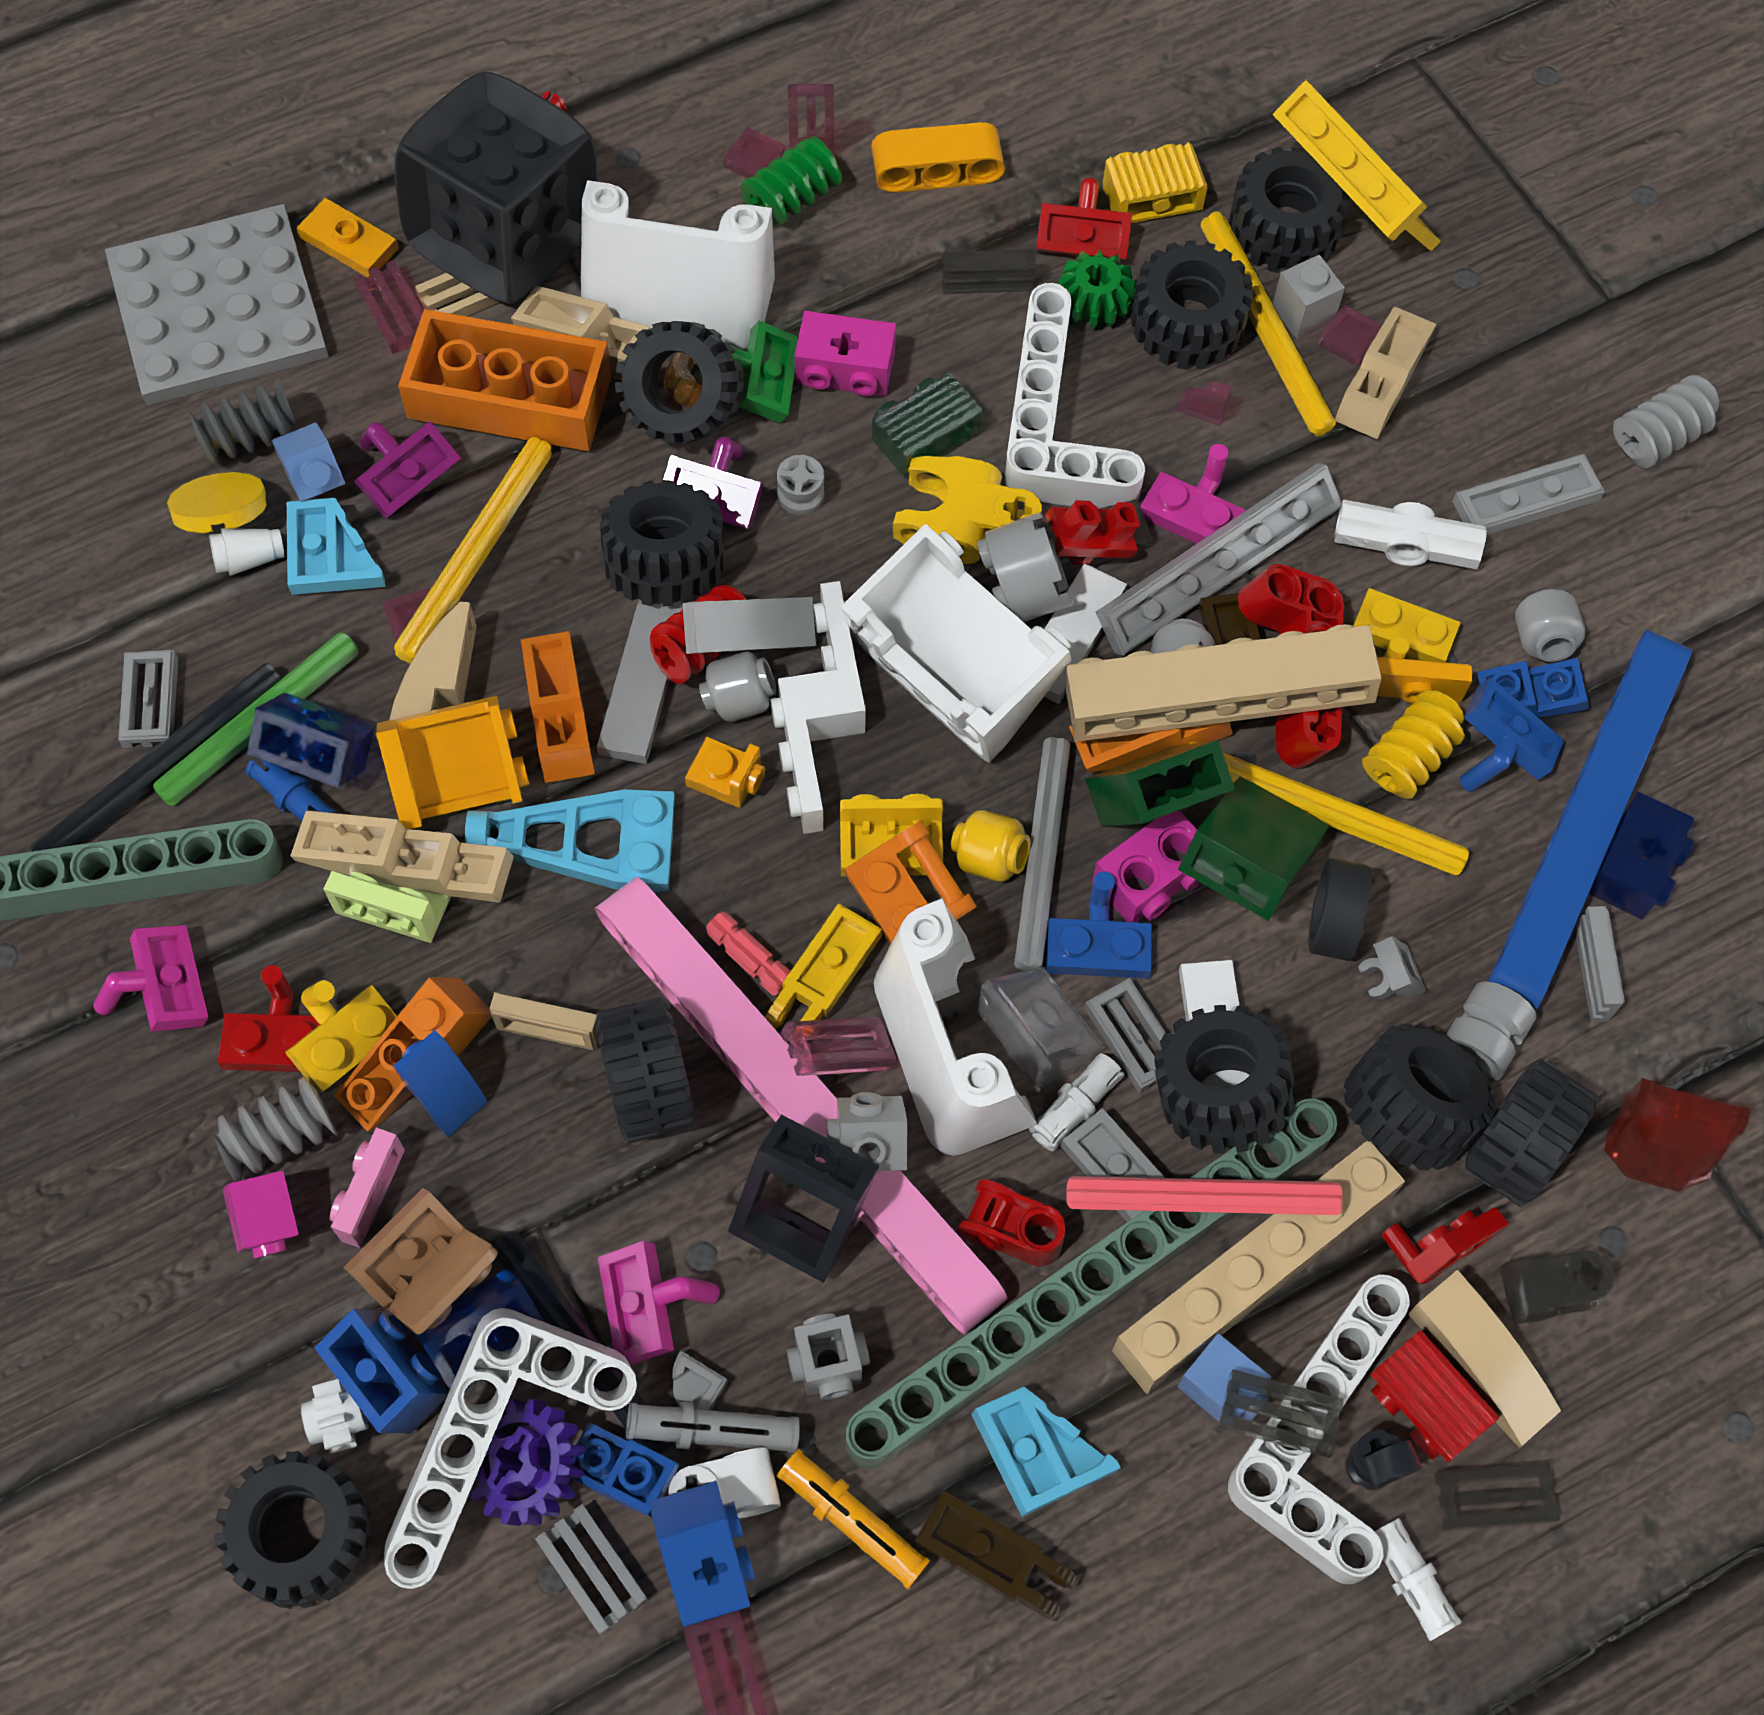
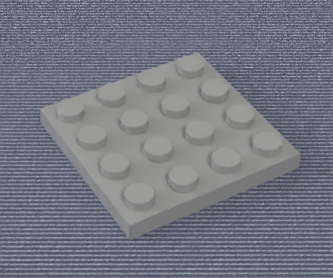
(215, 304)

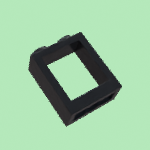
(840, 1181)

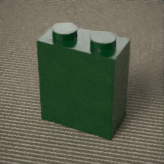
(1160, 783)

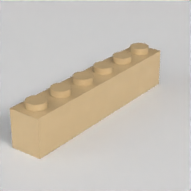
(1222, 682)
(1252, 1272)

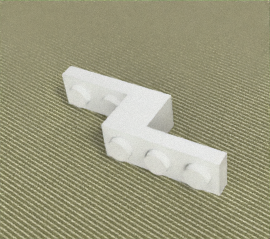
(818, 707)

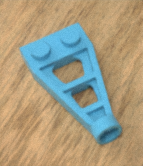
(644, 838)

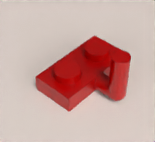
(1083, 228)
(261, 1040)
(1444, 1244)

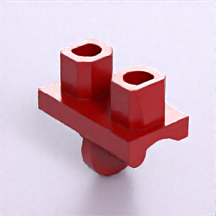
(1093, 532)

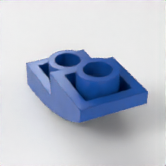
(1542, 689)
(440, 1082)
(622, 1469)

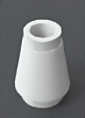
(244, 548)

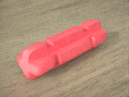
(747, 952)

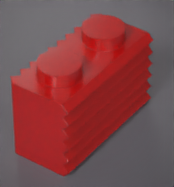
(1434, 1398)

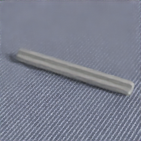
(1042, 854)

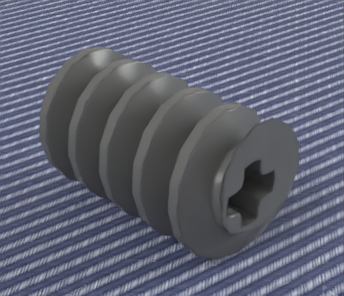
(243, 423)

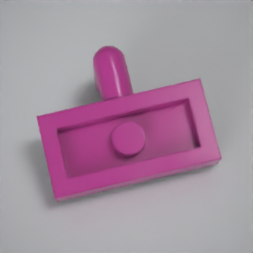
(1190, 509)
(164, 975)
(639, 1299)

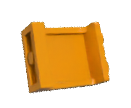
(451, 760)

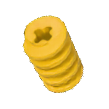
(1416, 744)

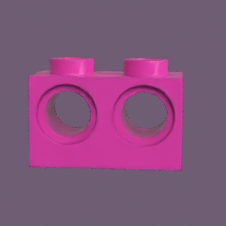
(1144, 858)

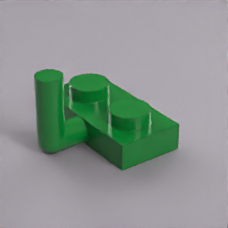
(767, 371)

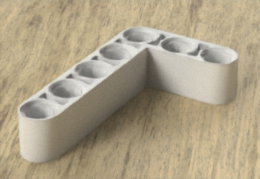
(1034, 449)
(480, 1422)
(1282, 1465)

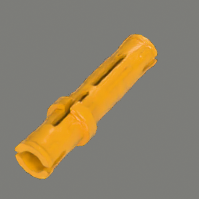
(801, 1472)

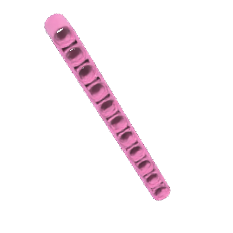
(760, 1061)

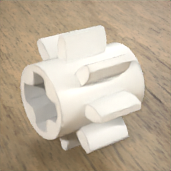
(332, 1417)

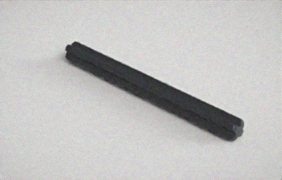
(141, 776)

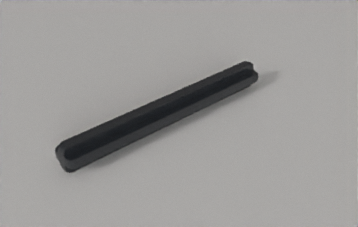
(559, 1312)

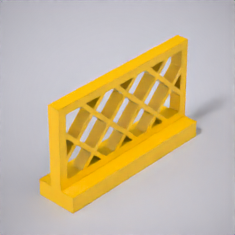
(1354, 165)

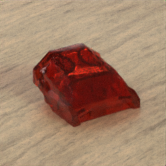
(1672, 1135)

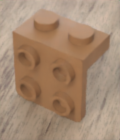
(421, 1263)

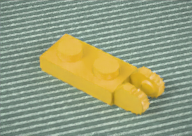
(826, 966)

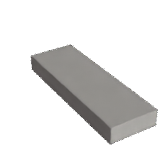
(1530, 495)
(748, 624)

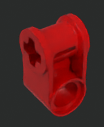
(1010, 1222)

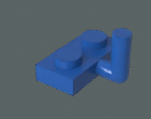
(1514, 731)
(1098, 944)

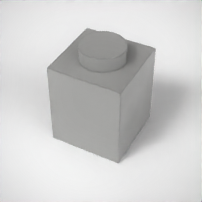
(1308, 296)

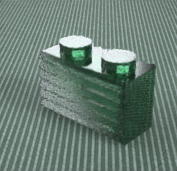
(926, 422)

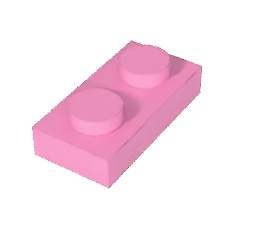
(374, 1169)

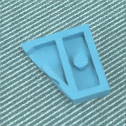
(326, 550)
(1038, 1451)

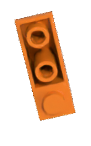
(440, 1005)

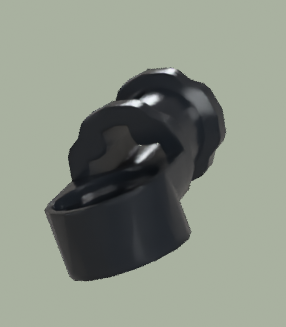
(1387, 1462)

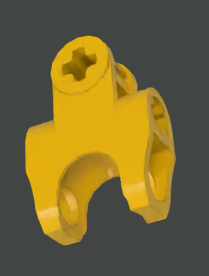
(970, 500)

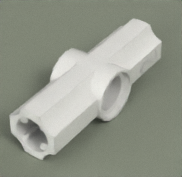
(1410, 534)

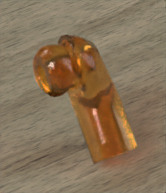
(680, 381)

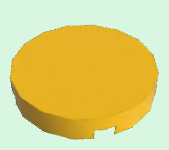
(217, 499)

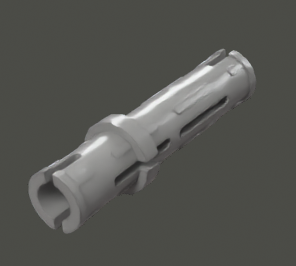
(646, 1420)

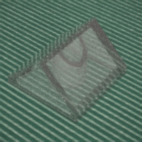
(1037, 1026)

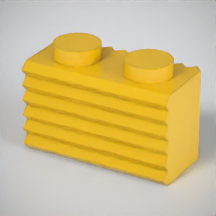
(1155, 182)

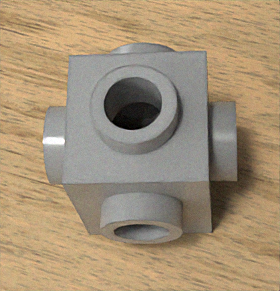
(872, 1128)
(824, 1336)

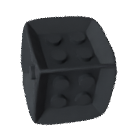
(494, 185)

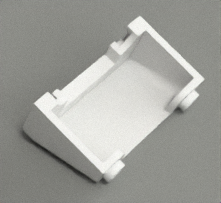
(675, 271)
(954, 643)
(957, 1100)

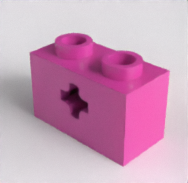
(845, 353)

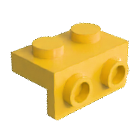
(872, 821)

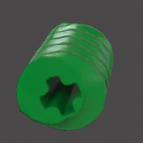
(793, 179)

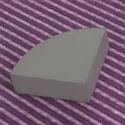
(696, 1384)

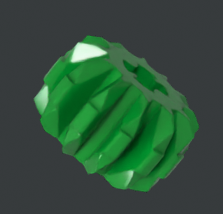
(1098, 288)

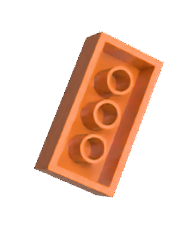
(506, 379)

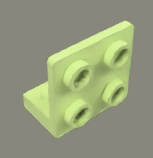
(385, 905)

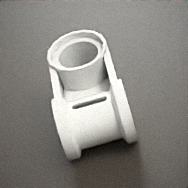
(741, 1478)

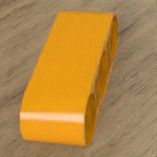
(937, 157)

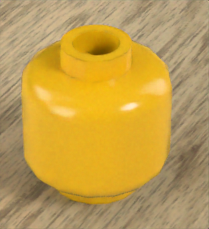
(991, 846)

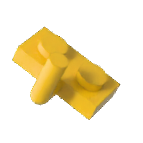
(1406, 628)
(342, 1035)

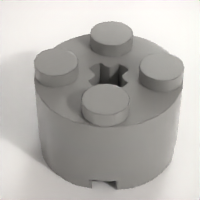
(1025, 567)

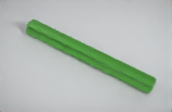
(236, 733)

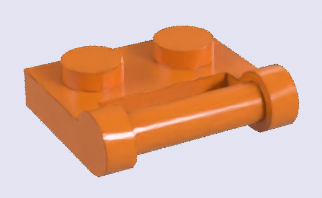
(888, 887)

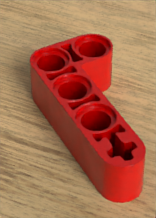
(1305, 603)

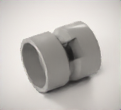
(1492, 1026)

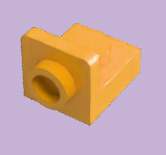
(726, 772)

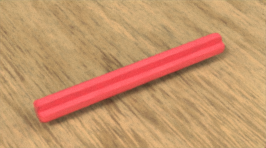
(1204, 1195)

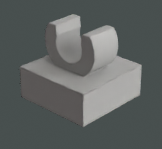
(1398, 970)

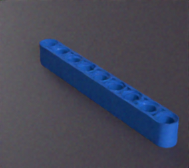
(1590, 818)

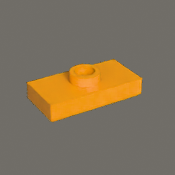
(347, 237)
(1410, 677)

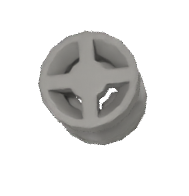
(792, 476)

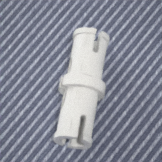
(1076, 1101)
(1416, 1581)

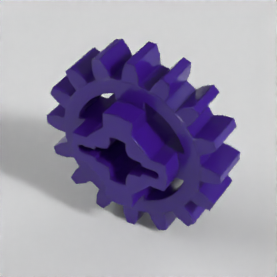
(526, 1461)

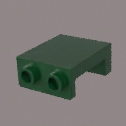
(1252, 847)

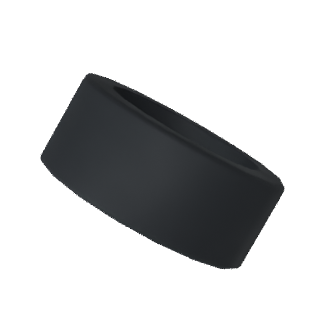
(1339, 909)

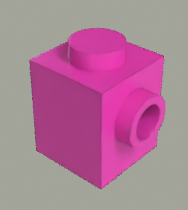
(260, 1214)

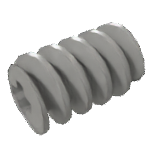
(1667, 421)
(272, 1128)

